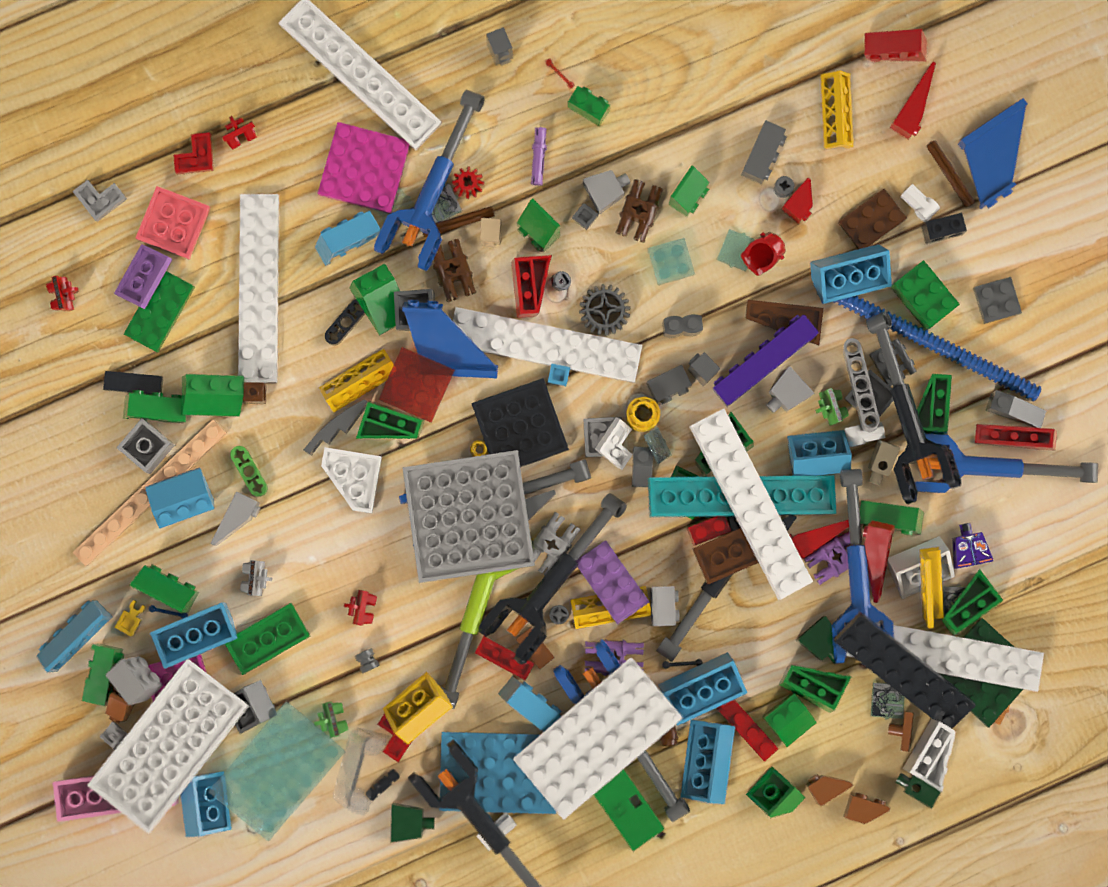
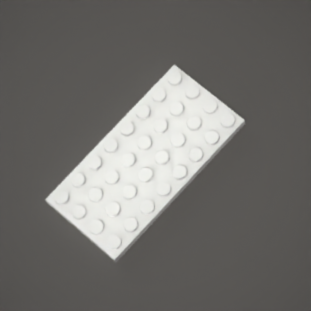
(597, 738)
(168, 746)

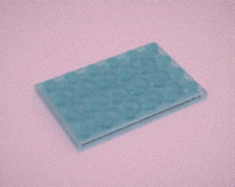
(277, 771)

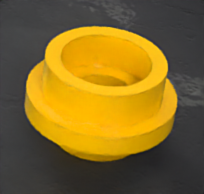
(475, 444)

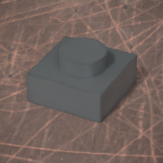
(585, 216)

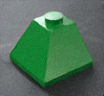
(775, 794)

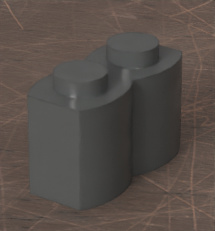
(676, 326)

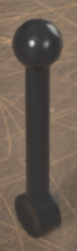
(666, 664)

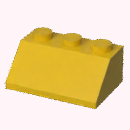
(417, 708)

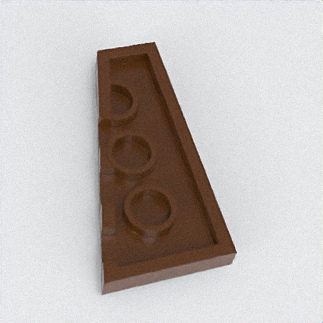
(779, 315)

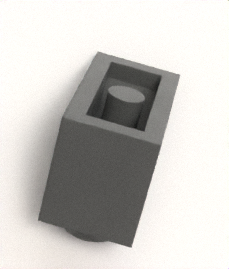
(641, 466)

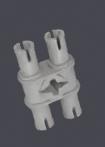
(548, 533)

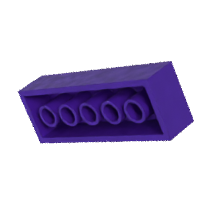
(766, 360)

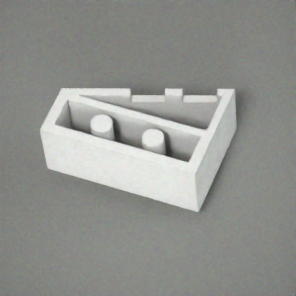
(931, 754)

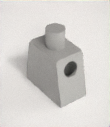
(605, 189)
(788, 391)

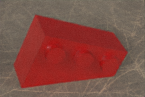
(529, 283)

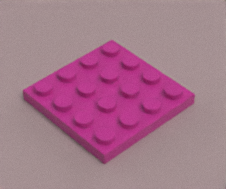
(364, 167)

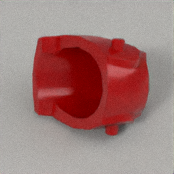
(763, 253)

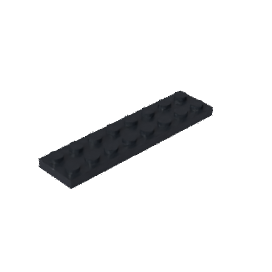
(904, 671)

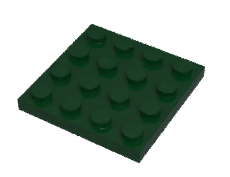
(989, 698)

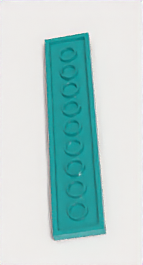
(705, 498)

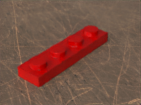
(748, 729)

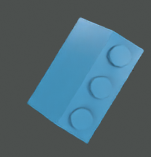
(819, 453)
(180, 497)
(201, 810)

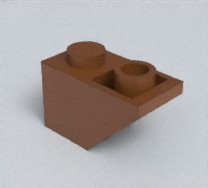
(864, 810)

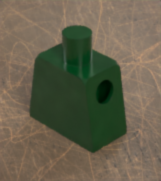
(819, 639)
(927, 795)
(408, 822)

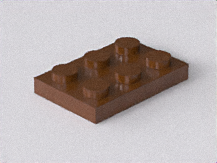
(872, 220)
(724, 556)

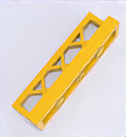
(841, 109)
(359, 383)
(931, 585)
(599, 615)

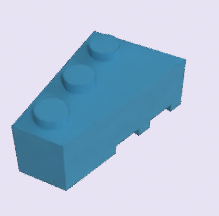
(346, 236)
(529, 704)

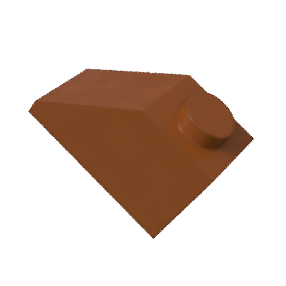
(118, 708)
(826, 788)

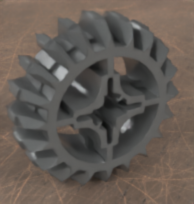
(596, 310)

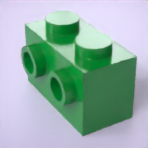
(588, 105)

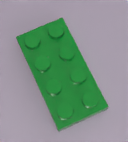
(155, 322)
(267, 638)

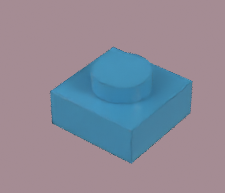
(558, 375)

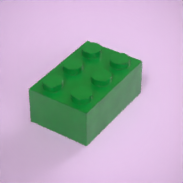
(925, 295)

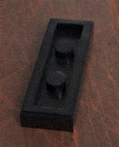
(130, 381)

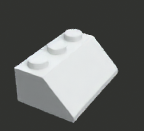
(906, 567)

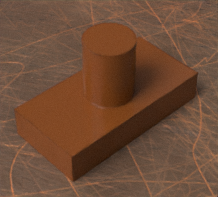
(542, 655)
(904, 731)

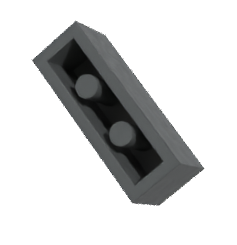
(764, 152)

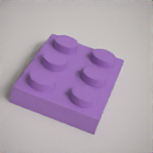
(143, 276)

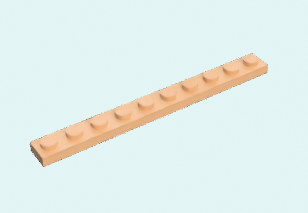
(139, 502)

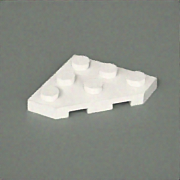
(353, 476)

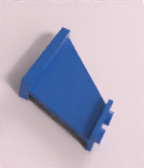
(993, 154)
(445, 342)

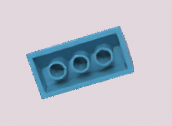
(851, 273)
(194, 635)
(73, 636)
(704, 687)
(707, 762)

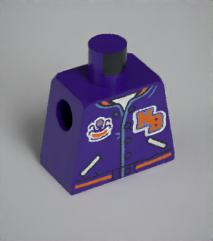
(970, 548)

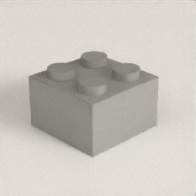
(145, 446)
(134, 680)

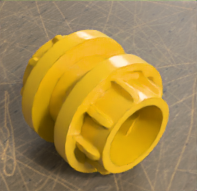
(647, 403)

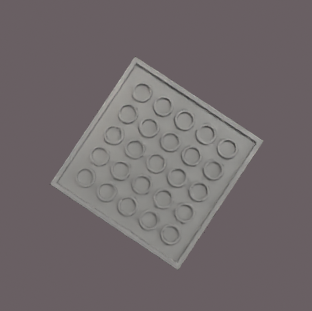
(468, 516)

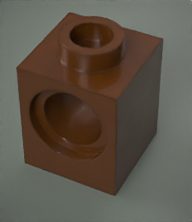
(255, 392)

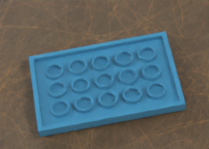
(500, 781)

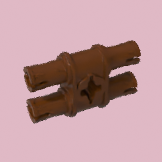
(632, 204)
(460, 264)

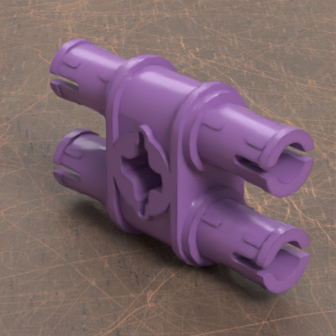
(825, 553)
(621, 649)

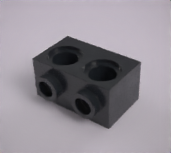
(944, 228)

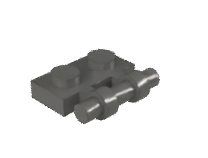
(879, 361)

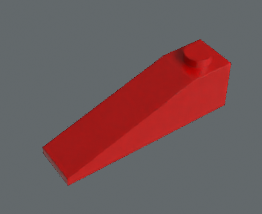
(911, 114)
(1016, 436)
(811, 540)
(877, 549)

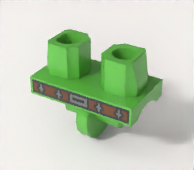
(830, 408)
(334, 727)

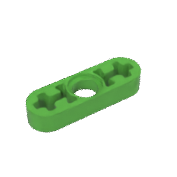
(246, 456)

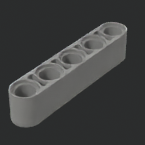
(857, 376)

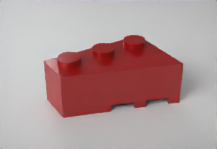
(896, 46)

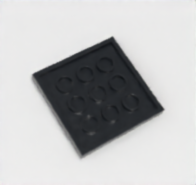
(522, 422)

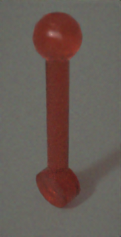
(549, 63)

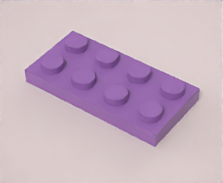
(611, 582)

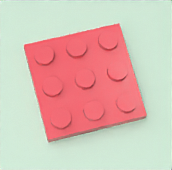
(173, 222)

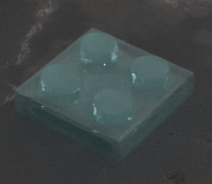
(671, 261)

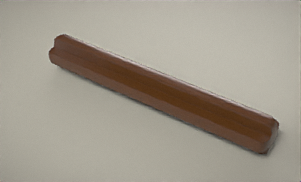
(950, 173)
(464, 219)

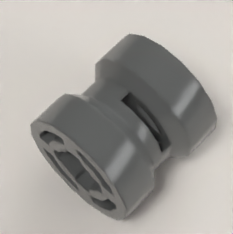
(367, 660)

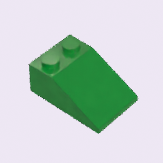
(538, 226)
(376, 297)

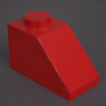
(800, 203)

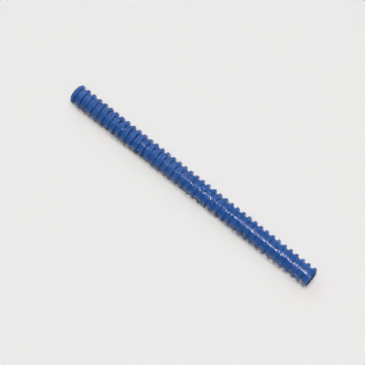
(943, 347)

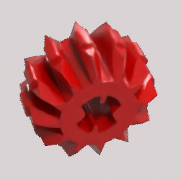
(475, 180)

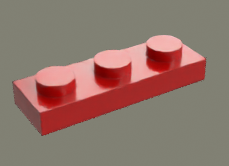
(503, 658)

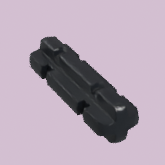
(382, 784)

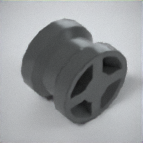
(784, 191)
(559, 614)

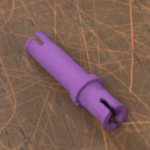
(538, 156)

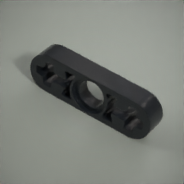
(358, 314)

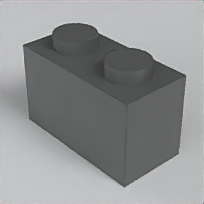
(499, 46)
(703, 368)
(669, 384)

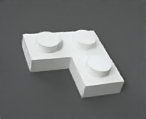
(611, 444)

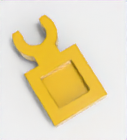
(129, 621)

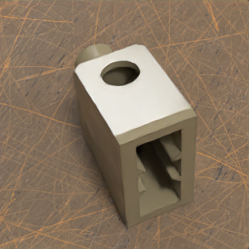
(882, 452)

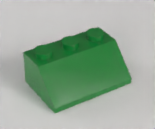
(212, 395)
(165, 588)

